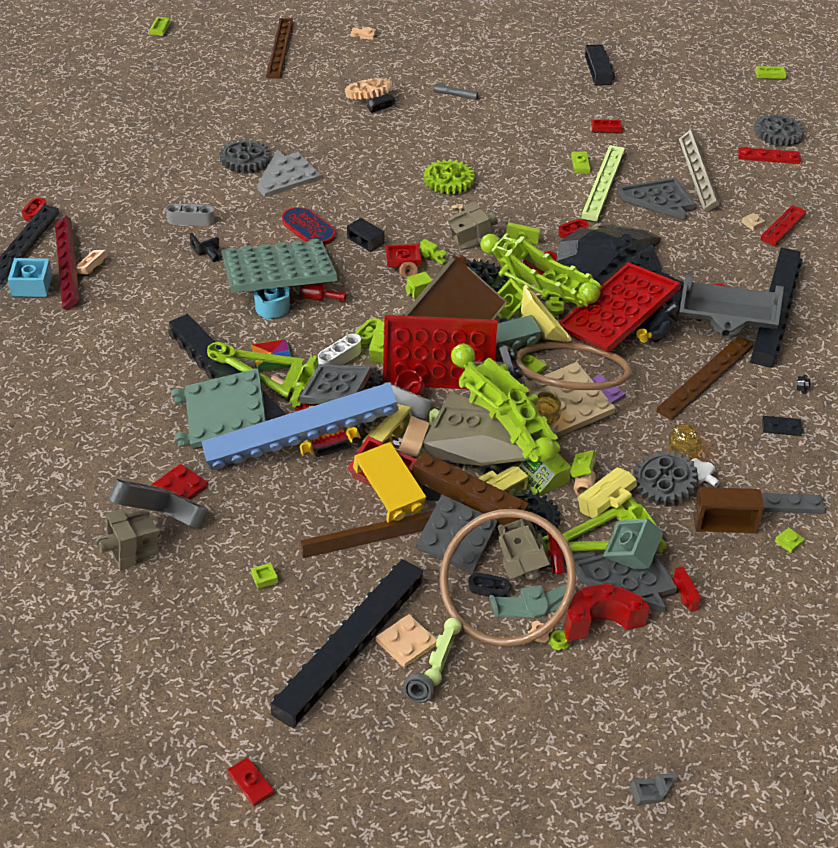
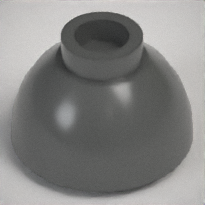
(418, 687)

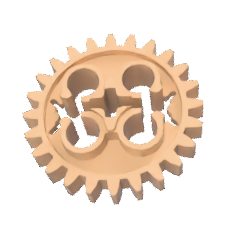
(368, 88)

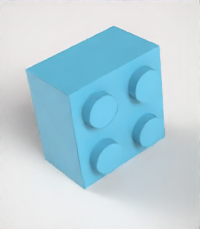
(30, 277)

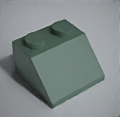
(634, 543)

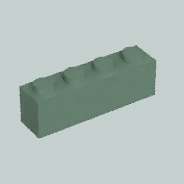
(517, 333)

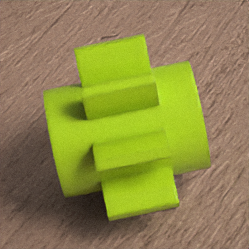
(554, 306)

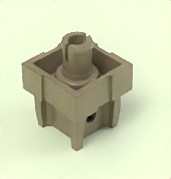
(471, 225)
(129, 537)
(522, 549)

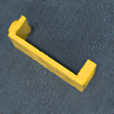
(391, 481)

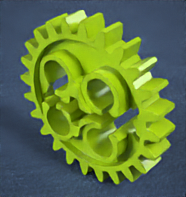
(449, 177)

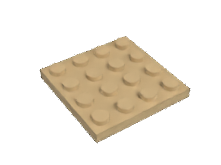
(578, 406)

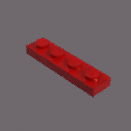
(767, 155)
(783, 225)

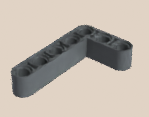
(157, 499)

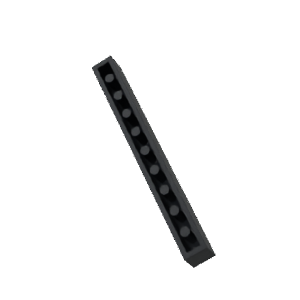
(767, 339)
(195, 342)
(345, 644)

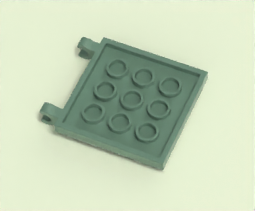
(220, 406)

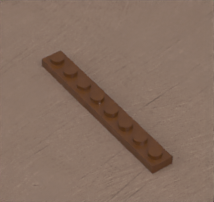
(704, 378)

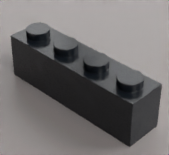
(599, 65)

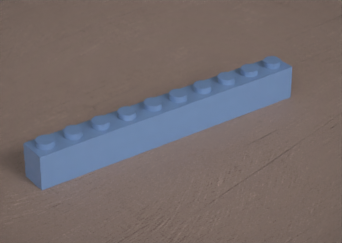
(300, 426)

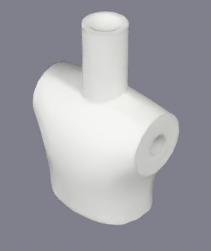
(705, 472)

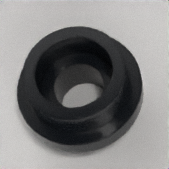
(803, 383)

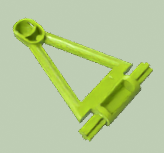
(295, 380)
(633, 512)

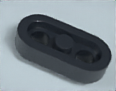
(380, 103)
(489, 585)

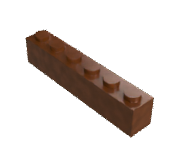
(464, 487)

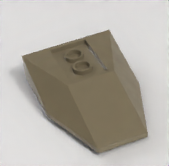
(470, 436)

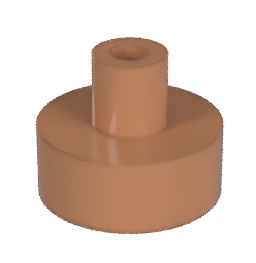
(407, 269)

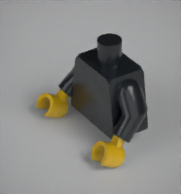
(658, 323)

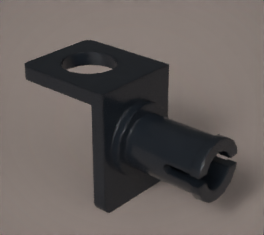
(207, 247)

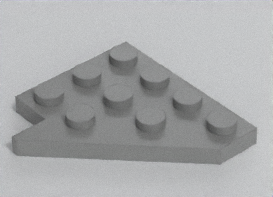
(286, 173)

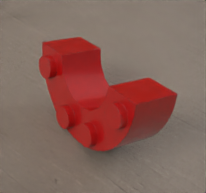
(603, 603)

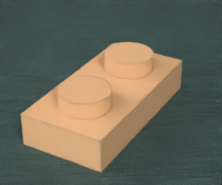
(91, 261)

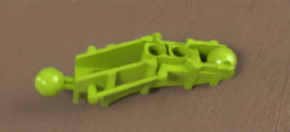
(557, 279)
(508, 402)

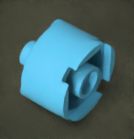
(272, 302)

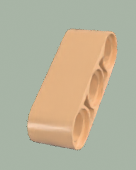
(414, 436)

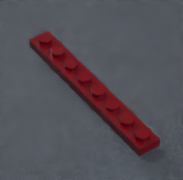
(66, 263)

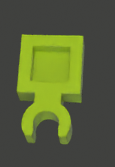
(430, 251)

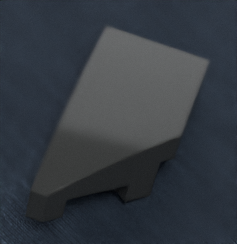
(652, 790)

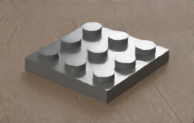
(334, 382)
(445, 523)

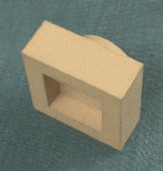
(753, 221)

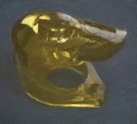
(549, 406)
(685, 439)

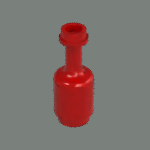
(318, 292)

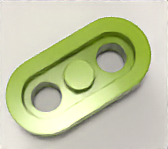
(367, 330)

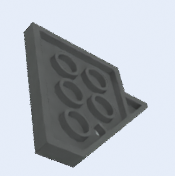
(659, 195)
(648, 583)

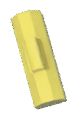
(391, 426)
(508, 480)
(609, 491)

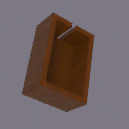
(728, 510)

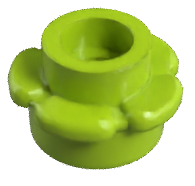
(558, 635)

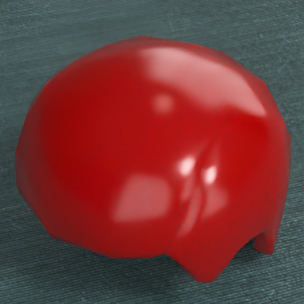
(410, 381)

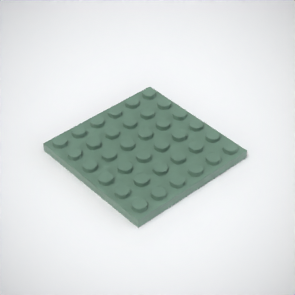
(277, 265)

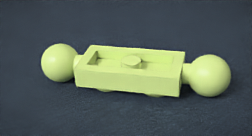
(444, 643)

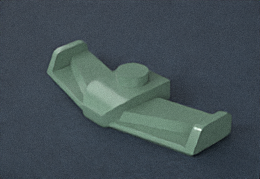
(532, 602)

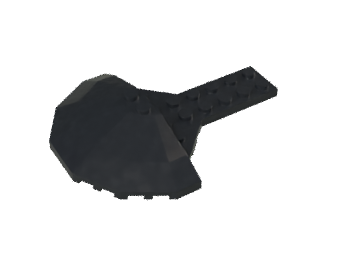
(609, 248)

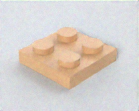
(406, 640)

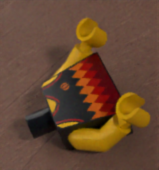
(330, 443)

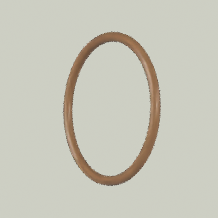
(574, 385)
(558, 615)

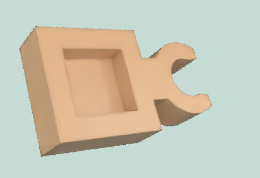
(365, 33)

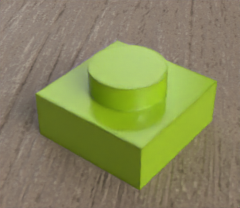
(789, 540)
(264, 575)

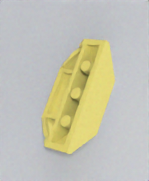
(550, 328)

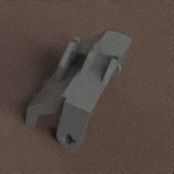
(730, 307)

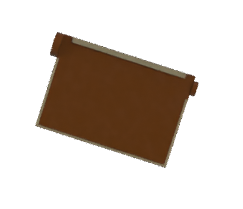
(457, 294)

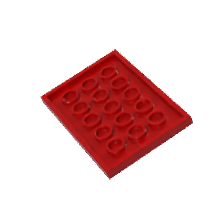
(621, 307)
(427, 347)

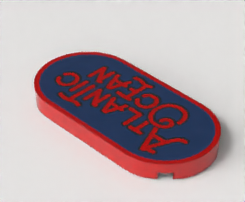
(307, 225)

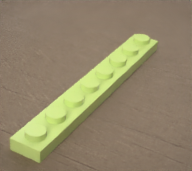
(603, 183)

